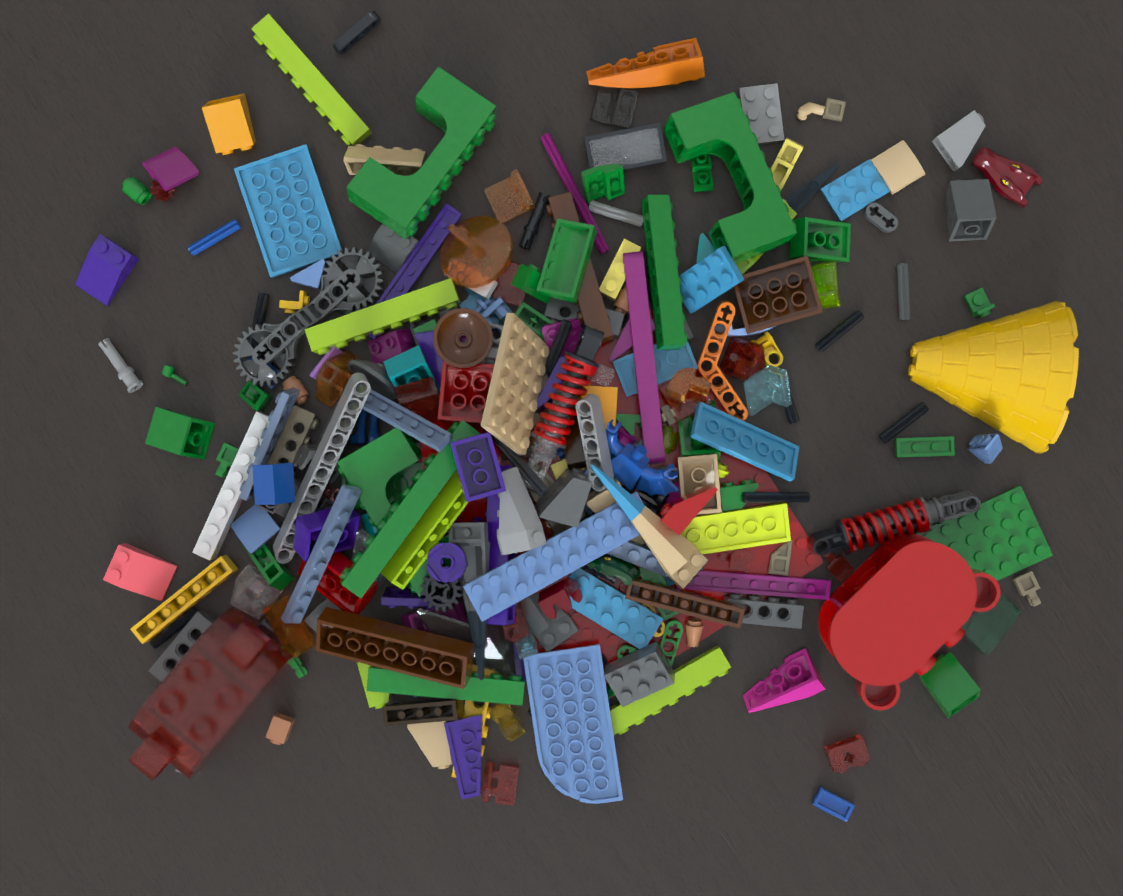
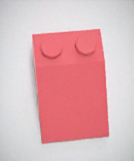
(140, 572)

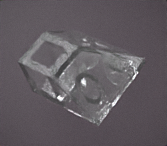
(253, 592)

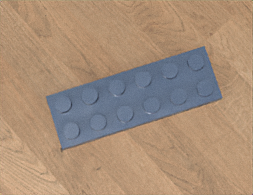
(278, 418)

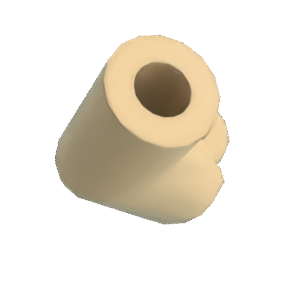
(809, 108)

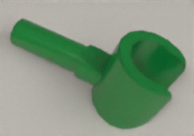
(168, 372)

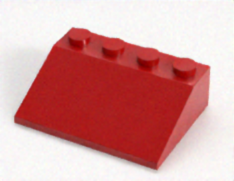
(464, 393)

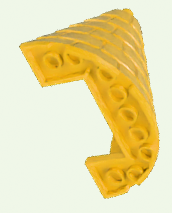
(1007, 372)

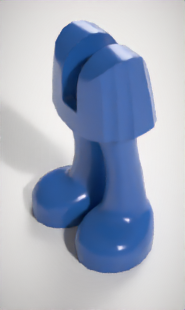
(359, 437)

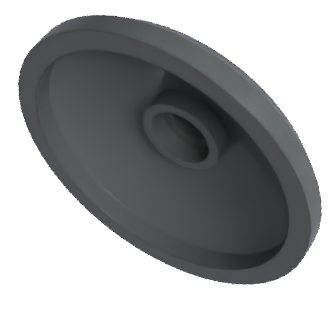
(376, 376)

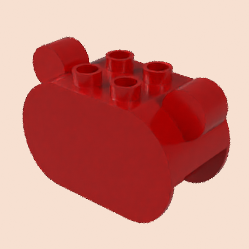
(900, 612)

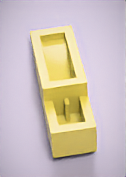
(785, 161)

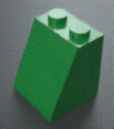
(179, 433)
(950, 685)

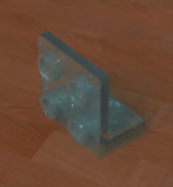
(767, 387)

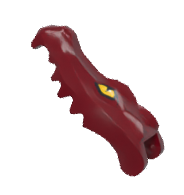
(1007, 176)

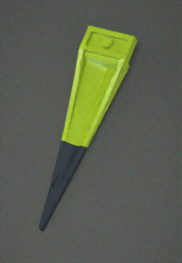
(795, 203)

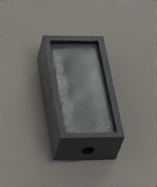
(629, 147)

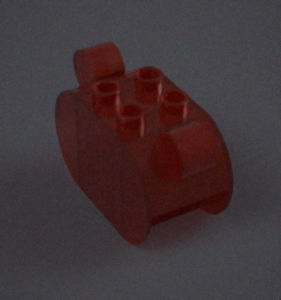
(206, 696)

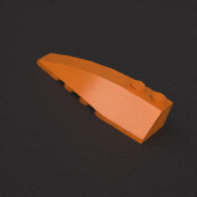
(661, 67)

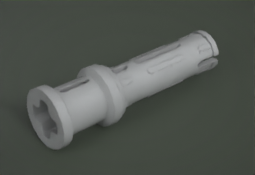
(124, 372)

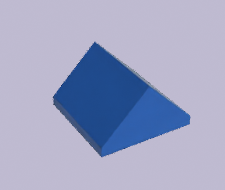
(273, 484)

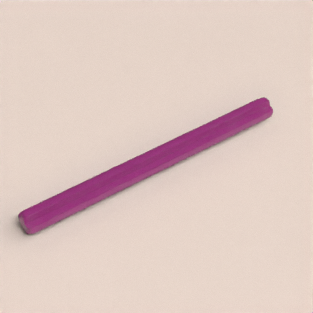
(571, 187)

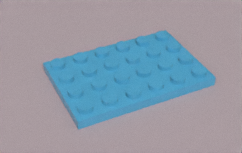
(288, 210)

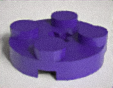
(449, 551)

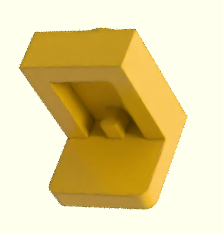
(292, 306)

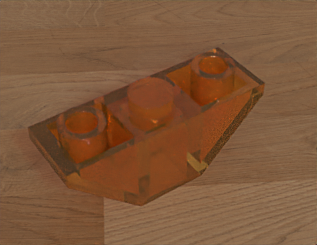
(333, 378)

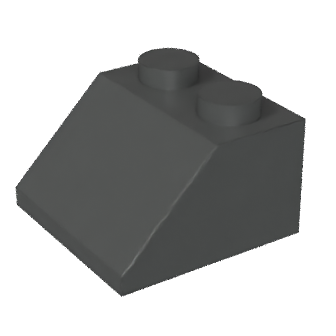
(391, 248)

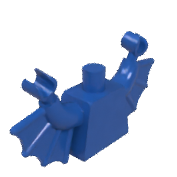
(631, 464)

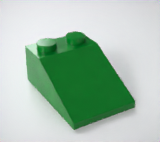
(821, 240)
(690, 446)

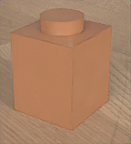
(280, 728)

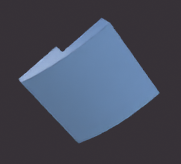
(255, 528)

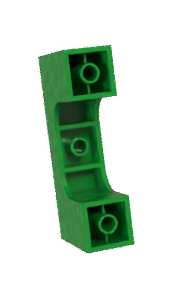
(724, 131)
(405, 200)
(372, 472)

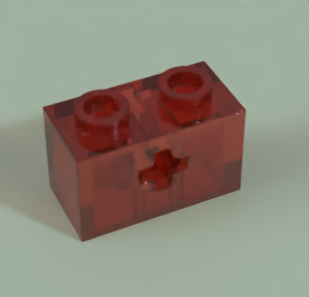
(837, 752)

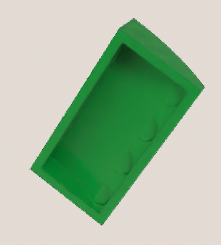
(567, 260)

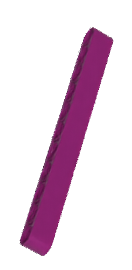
(644, 356)

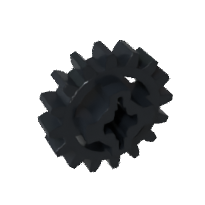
(446, 597)

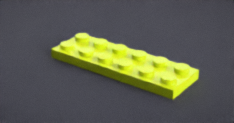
(739, 528)

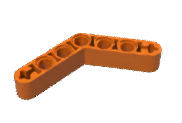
(713, 357)

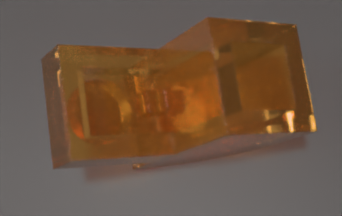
(684, 381)

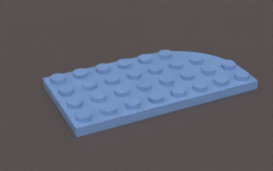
(574, 723)

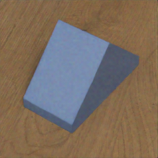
(311, 275)

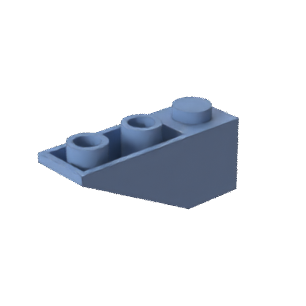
(985, 447)

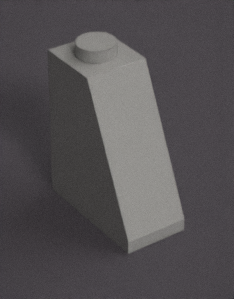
(959, 139)

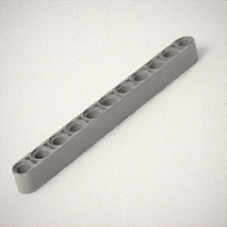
(320, 460)

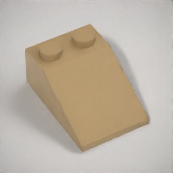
(697, 473)

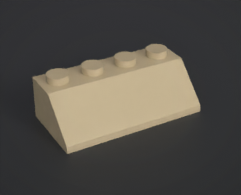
(396, 159)

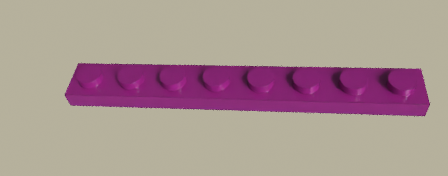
(760, 584)

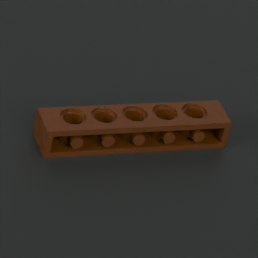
(686, 602)

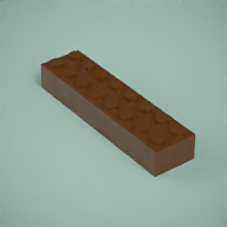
(394, 647)

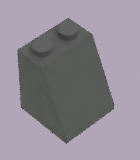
(969, 210)
(565, 498)

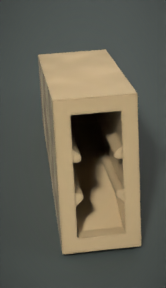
(433, 742)

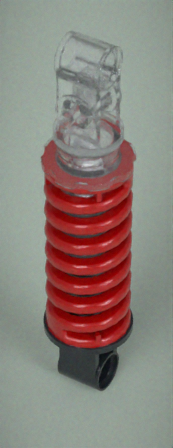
(551, 432)

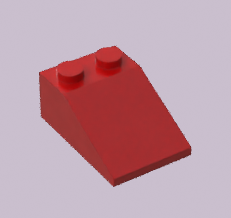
(684, 509)

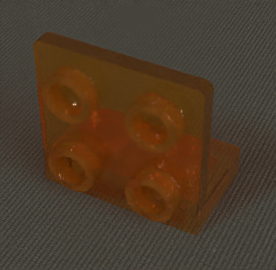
(509, 197)

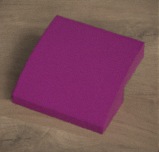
(171, 168)

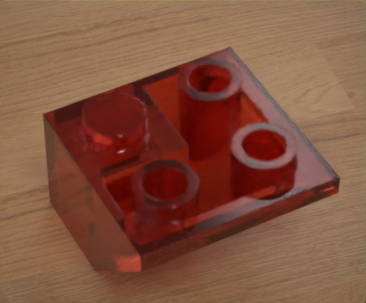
(743, 359)

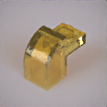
(507, 721)

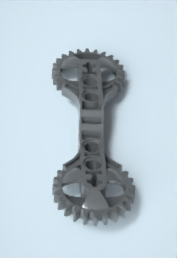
(308, 316)

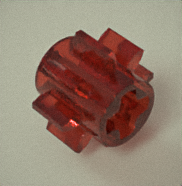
(160, 193)

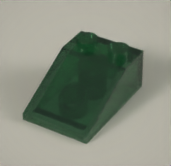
(988, 628)

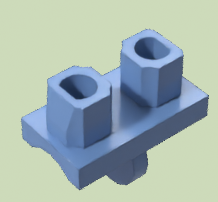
(496, 308)

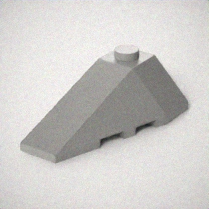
(518, 520)

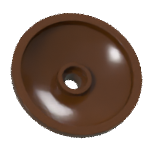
(458, 324)

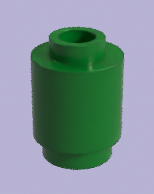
(136, 190)

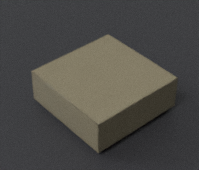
(834, 109)

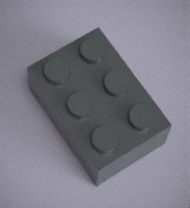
(639, 674)

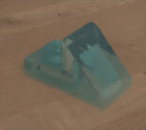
(527, 645)

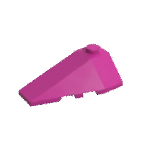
(790, 682)

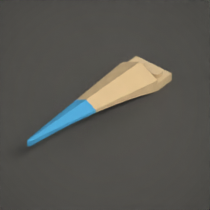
(674, 552)

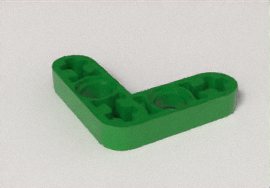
(677, 634)

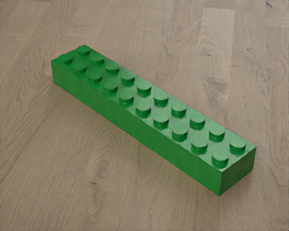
(403, 515)

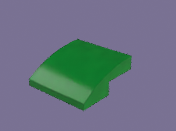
(603, 181)

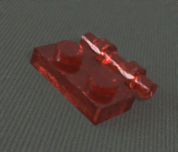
(506, 786)

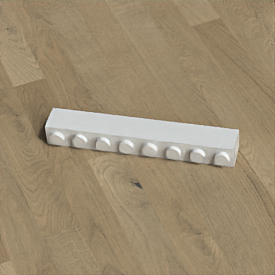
(228, 498)

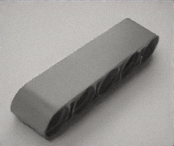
(591, 433)

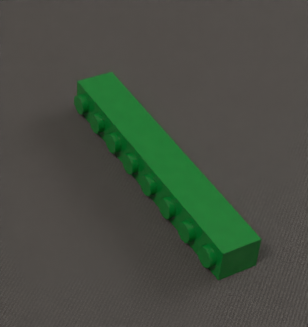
(663, 272)
(490, 689)

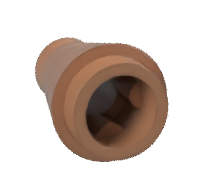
(693, 631)

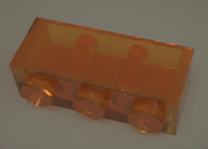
(293, 637)

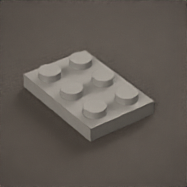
(764, 112)

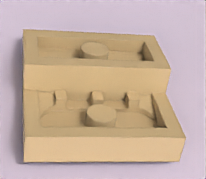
(898, 167)

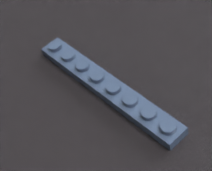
(321, 554)

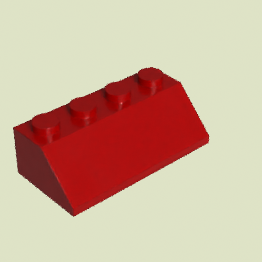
(337, 593)

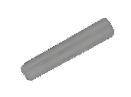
(616, 213)

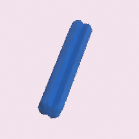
(214, 237)

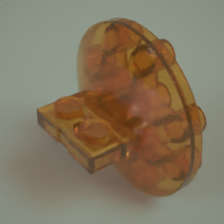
(476, 251)

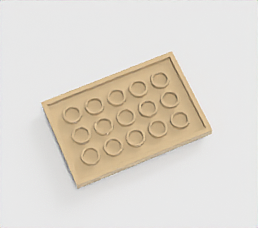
(515, 385)

